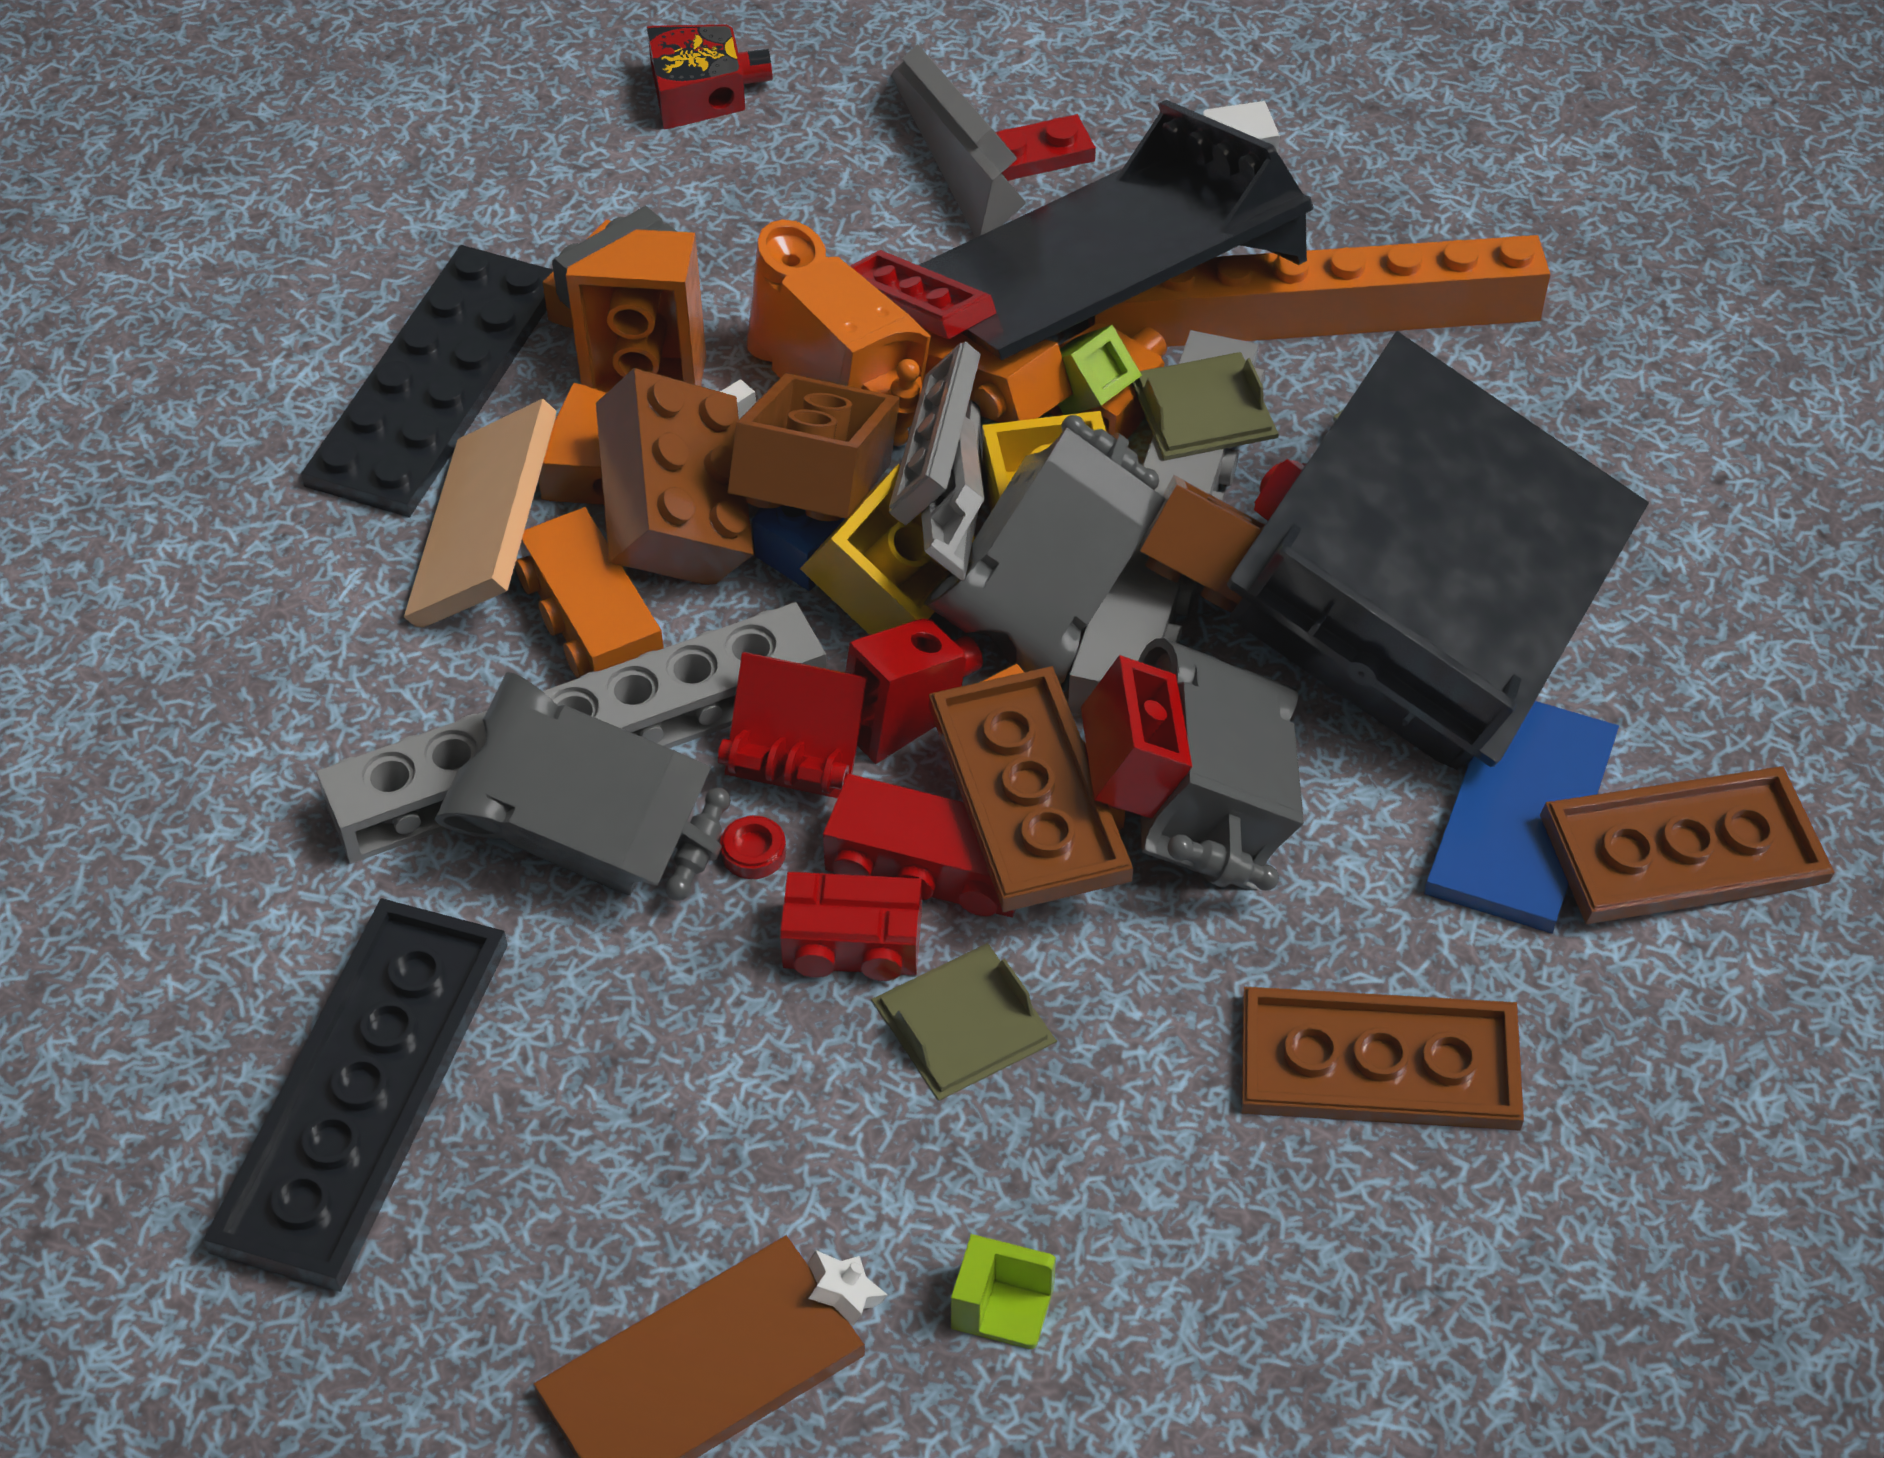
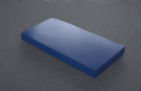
(1495, 841)

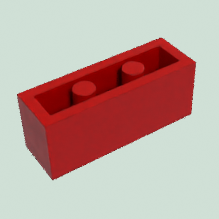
(909, 835)

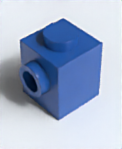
(788, 538)

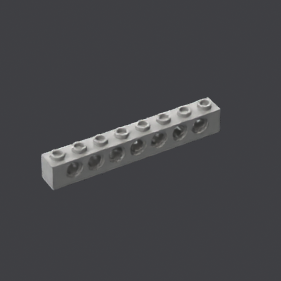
(661, 696)

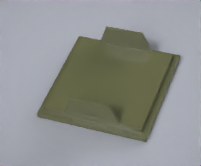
(1204, 405)
(964, 1020)

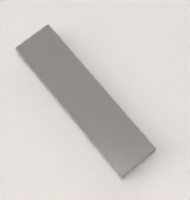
(934, 433)

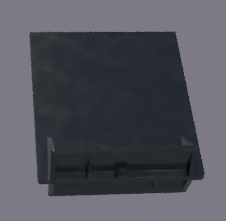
(1173, 205)
(1434, 557)

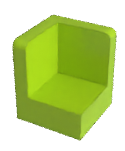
(1096, 369)
(1003, 1292)

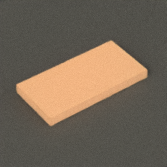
(481, 515)

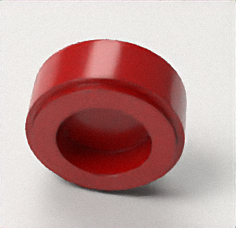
(753, 847)

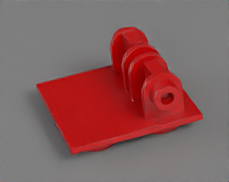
(793, 725)

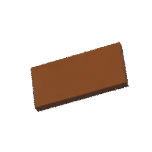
(1029, 789)
(1685, 844)
(1381, 1058)
(703, 1364)

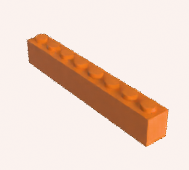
(1345, 292)

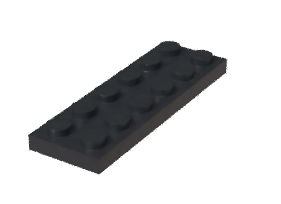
(431, 382)
(357, 1096)

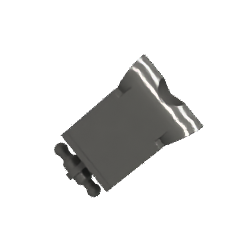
(1053, 547)
(1244, 775)
(585, 794)

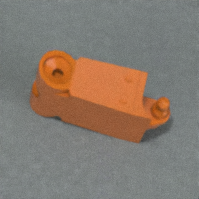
(831, 323)

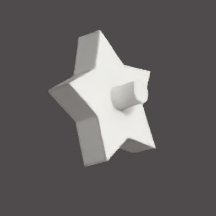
(844, 1286)

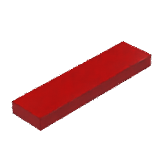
(927, 296)

